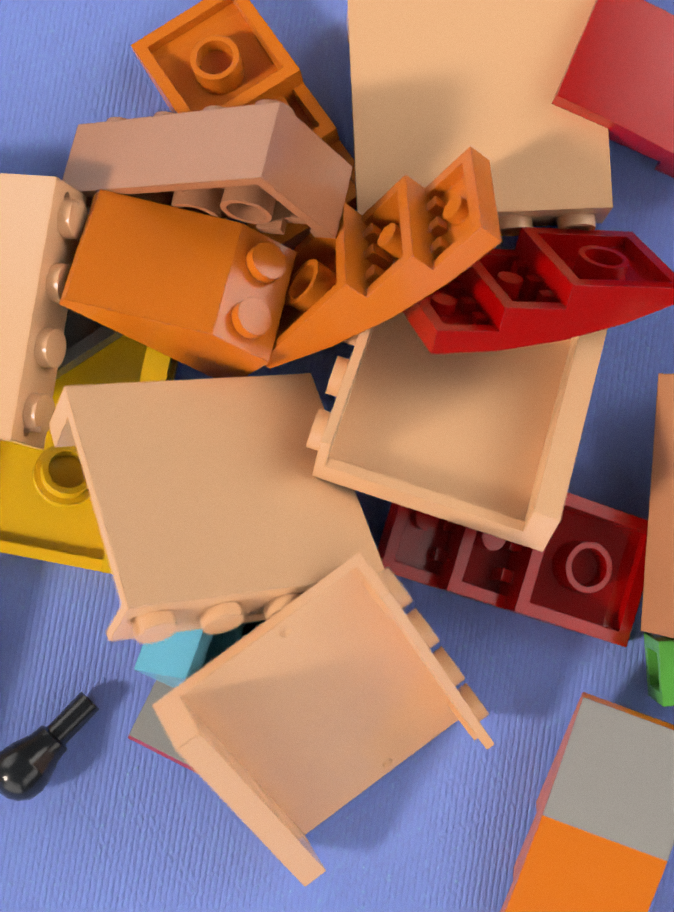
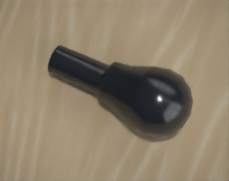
(30, 762)

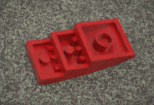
(626, 77)
(544, 292)
(580, 582)

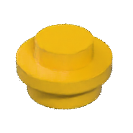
(60, 477)

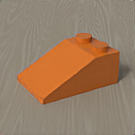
(180, 283)

